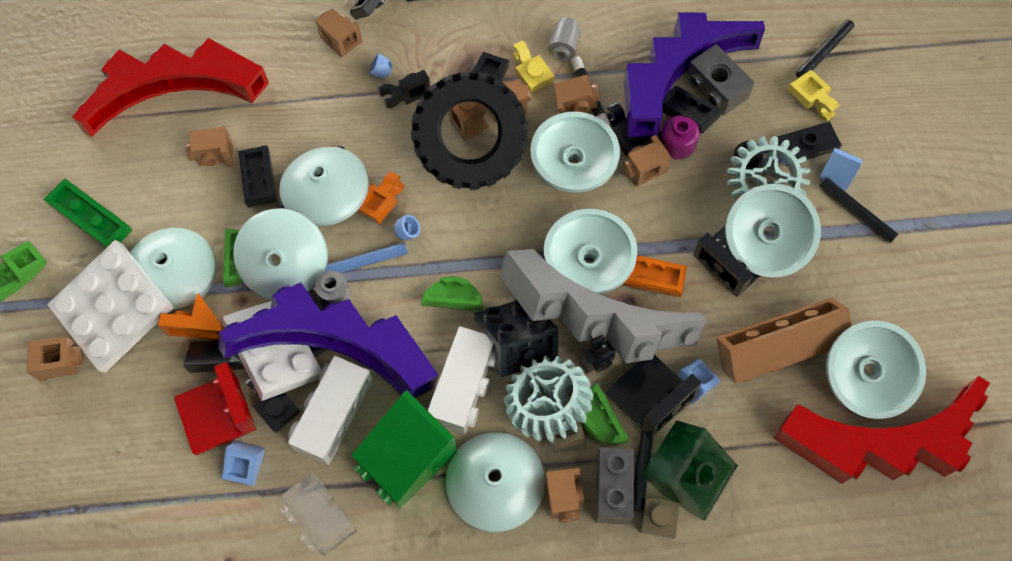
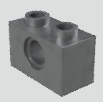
(714, 66)
(615, 485)

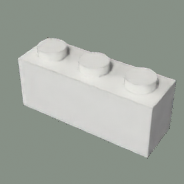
(463, 380)
(330, 410)

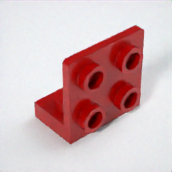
(215, 411)

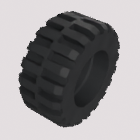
(469, 172)

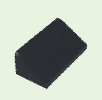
(205, 355)

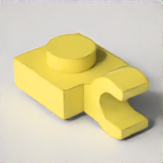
(531, 70)
(812, 91)

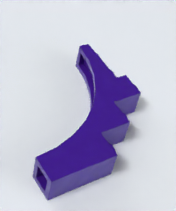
(670, 58)
(339, 328)

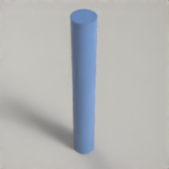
(368, 258)

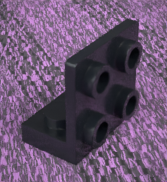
(717, 258)
(517, 337)
(653, 394)

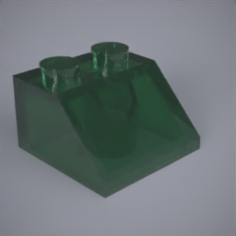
(690, 468)

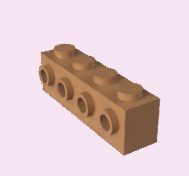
(782, 340)

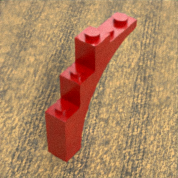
(168, 71)
(895, 451)

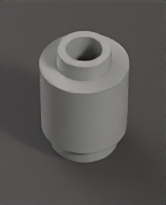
(564, 39)
(332, 288)

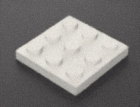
(110, 306)

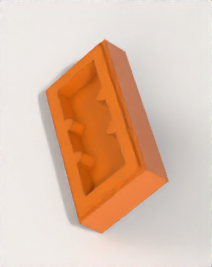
(657, 276)

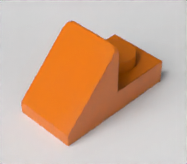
(199, 325)

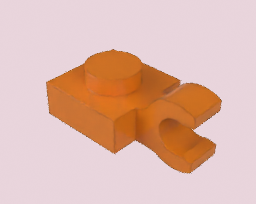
(381, 199)

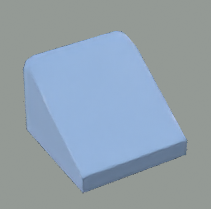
(841, 168)
(703, 373)
(242, 462)

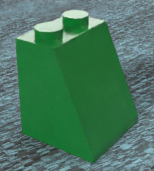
(404, 451)

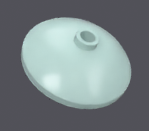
(577, 138)
(330, 196)
(793, 224)
(287, 235)
(594, 236)
(188, 266)
(896, 369)
(498, 504)

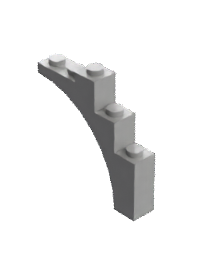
(628, 328)

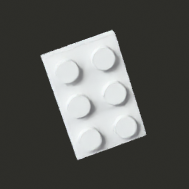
(275, 367)

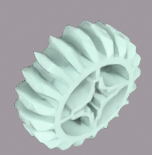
(771, 163)
(541, 414)

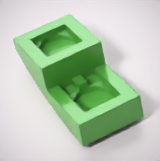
(19, 268)

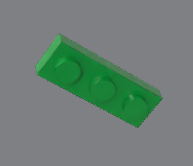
(87, 214)

